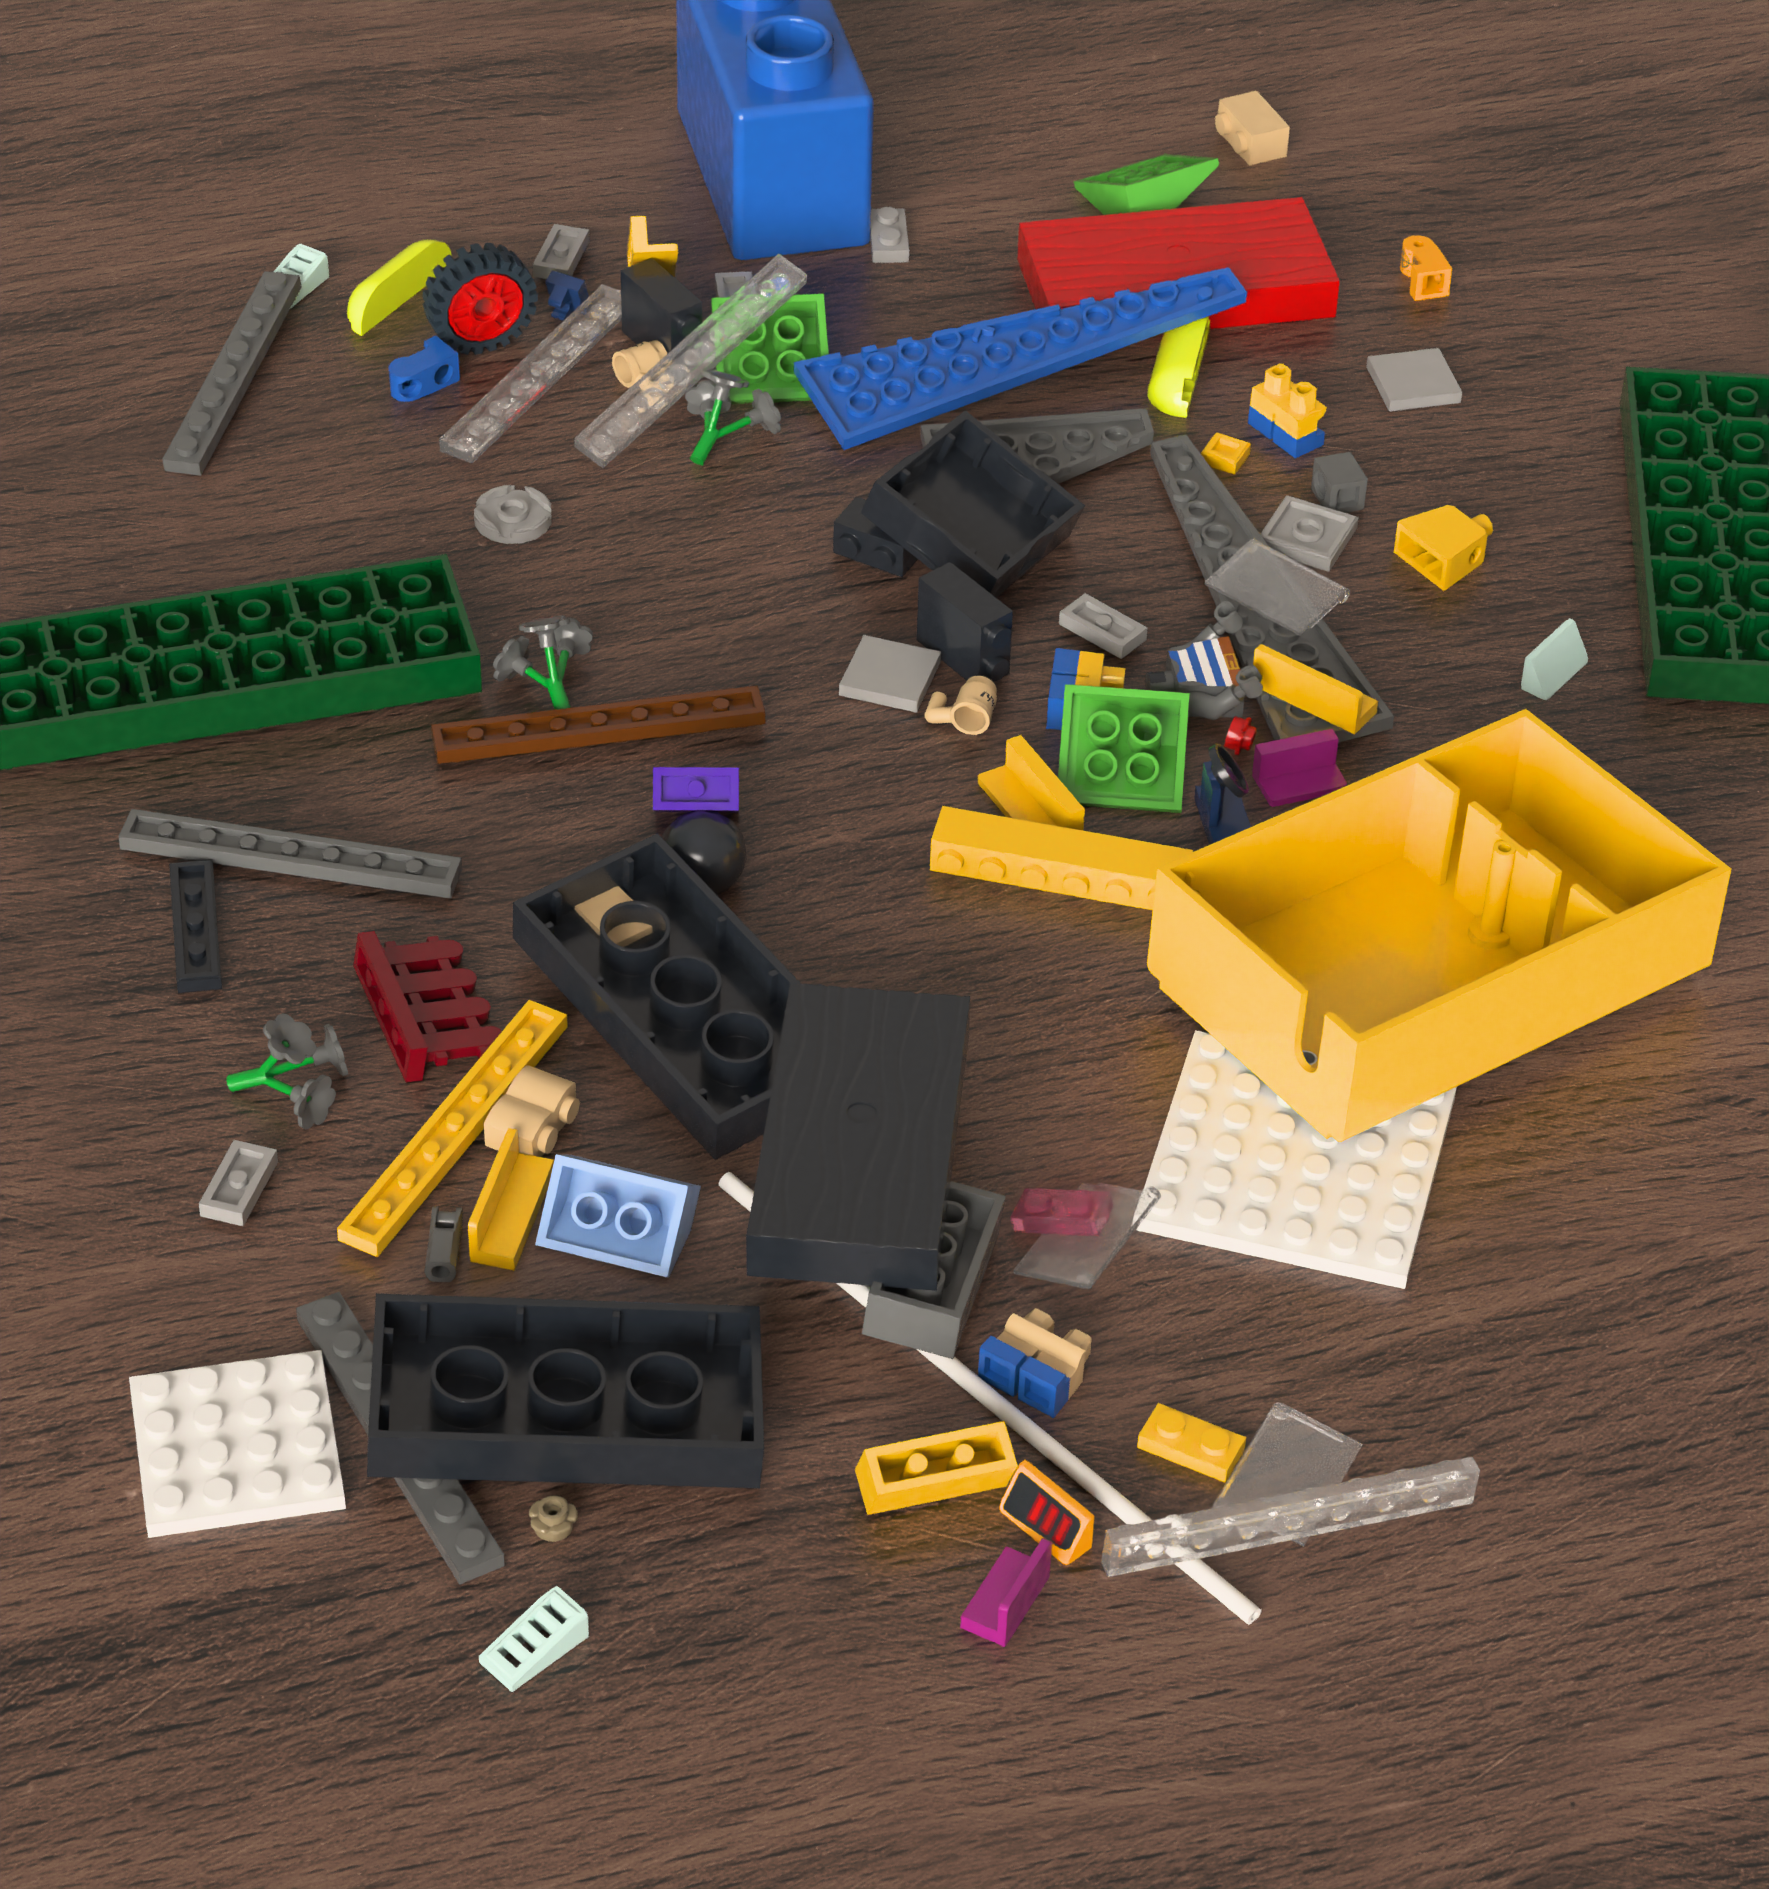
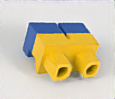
(1287, 412)
(1077, 668)

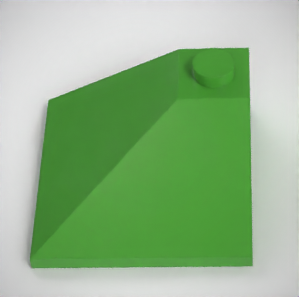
(1146, 185)
(769, 353)
(1124, 747)

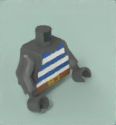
(1209, 670)

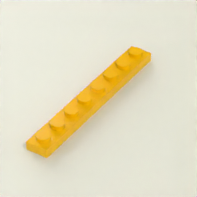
(449, 1130)

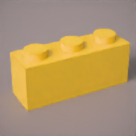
(935, 1467)

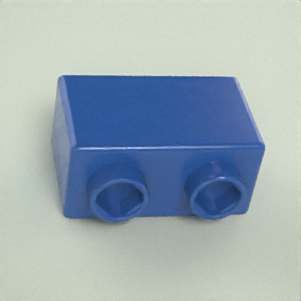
(777, 123)

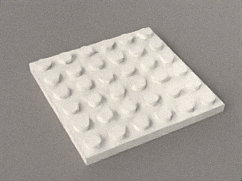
(1264, 1183)

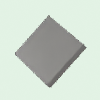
(1414, 379)
(1309, 532)
(890, 673)

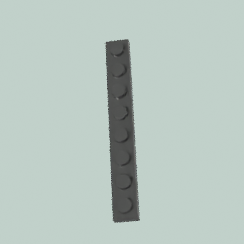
(231, 374)
(291, 853)
(438, 1503)

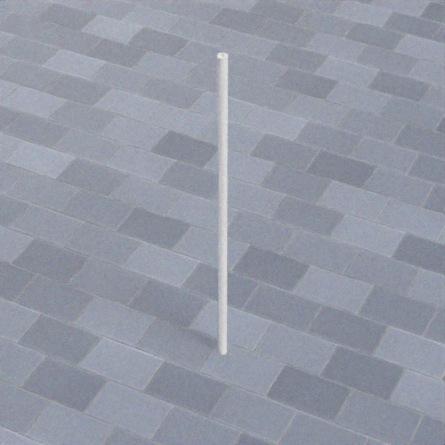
(1044, 1443)

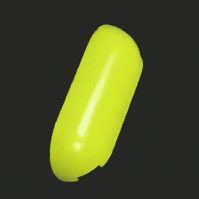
(394, 283)
(1178, 367)

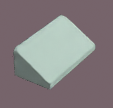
(1554, 661)

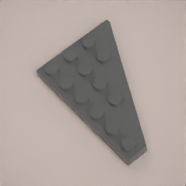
(1069, 442)

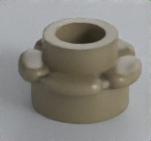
(553, 1518)

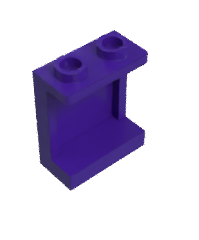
(696, 789)

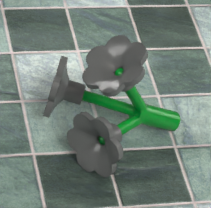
(713, 399)
(556, 633)
(292, 1042)

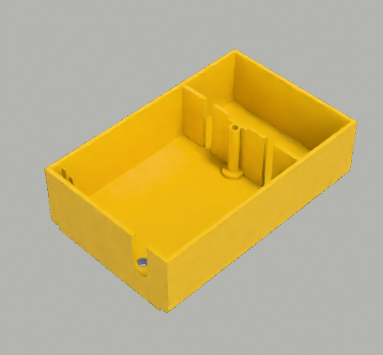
(1432, 922)

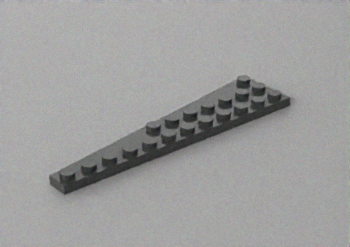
(1215, 532)

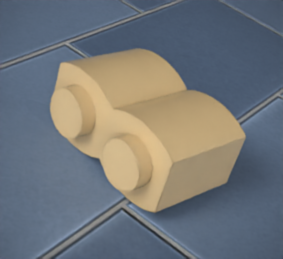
(537, 1107)

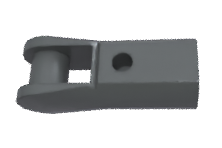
(443, 1244)

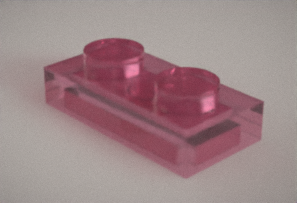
(1062, 1212)

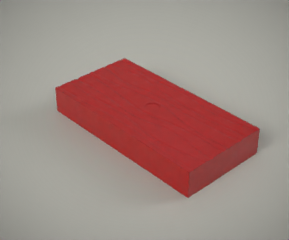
(1264, 243)

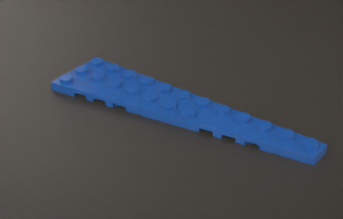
(923, 378)

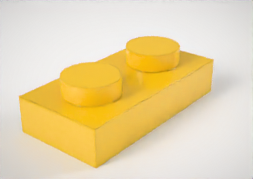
(1191, 1442)

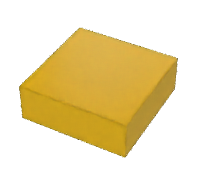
(1226, 453)

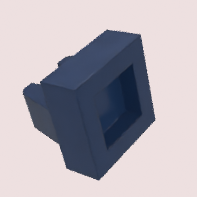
(565, 294)

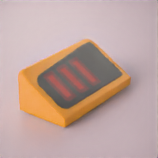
(1048, 1513)

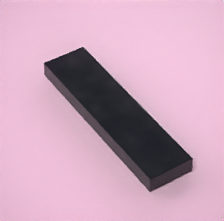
(195, 926)

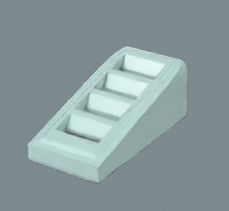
(309, 264)
(558, 1617)

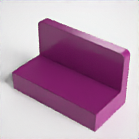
(1298, 767)
(1007, 1593)

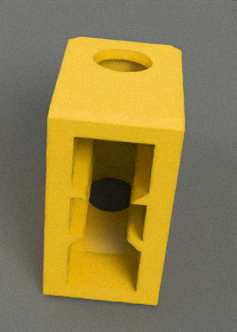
(1443, 543)

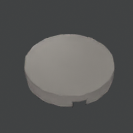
(512, 514)

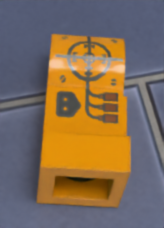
(1426, 267)

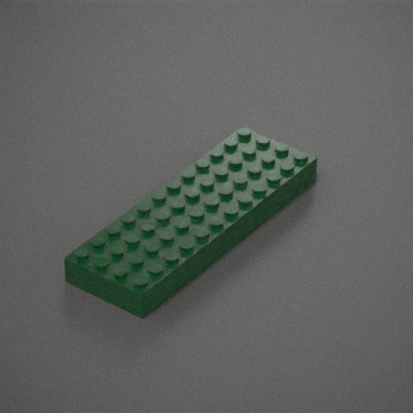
(1700, 529)
(233, 660)

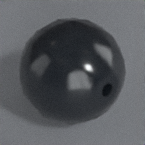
(709, 846)

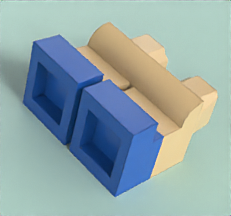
(1035, 1361)

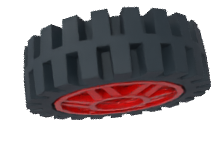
(480, 298)

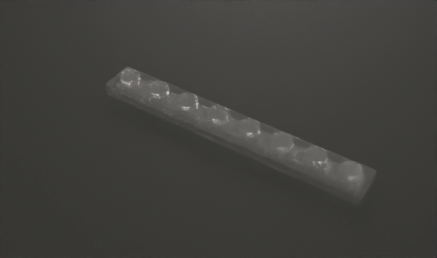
(683, 365)
(533, 376)
(1289, 1516)

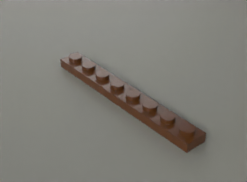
(597, 724)

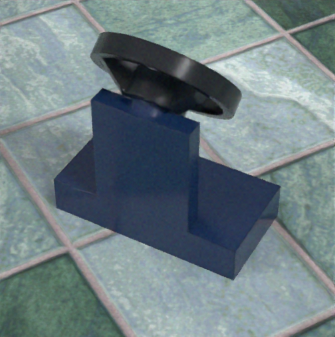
(1220, 796)

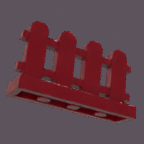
(400, 1008)

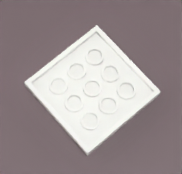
(236, 1443)

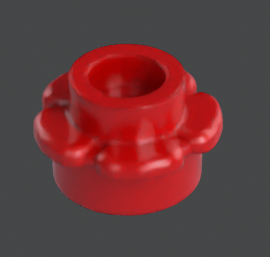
(1240, 735)

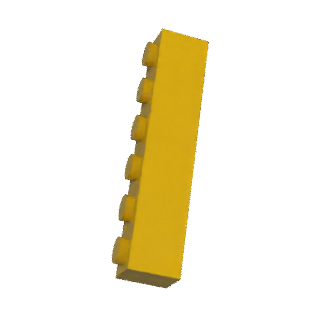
(1048, 857)

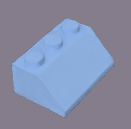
(616, 1214)

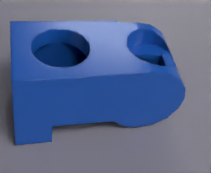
(424, 371)

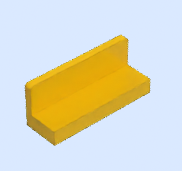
(639, 250)
(1313, 690)
(1030, 789)
(508, 1205)

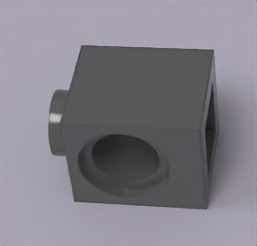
(1339, 482)

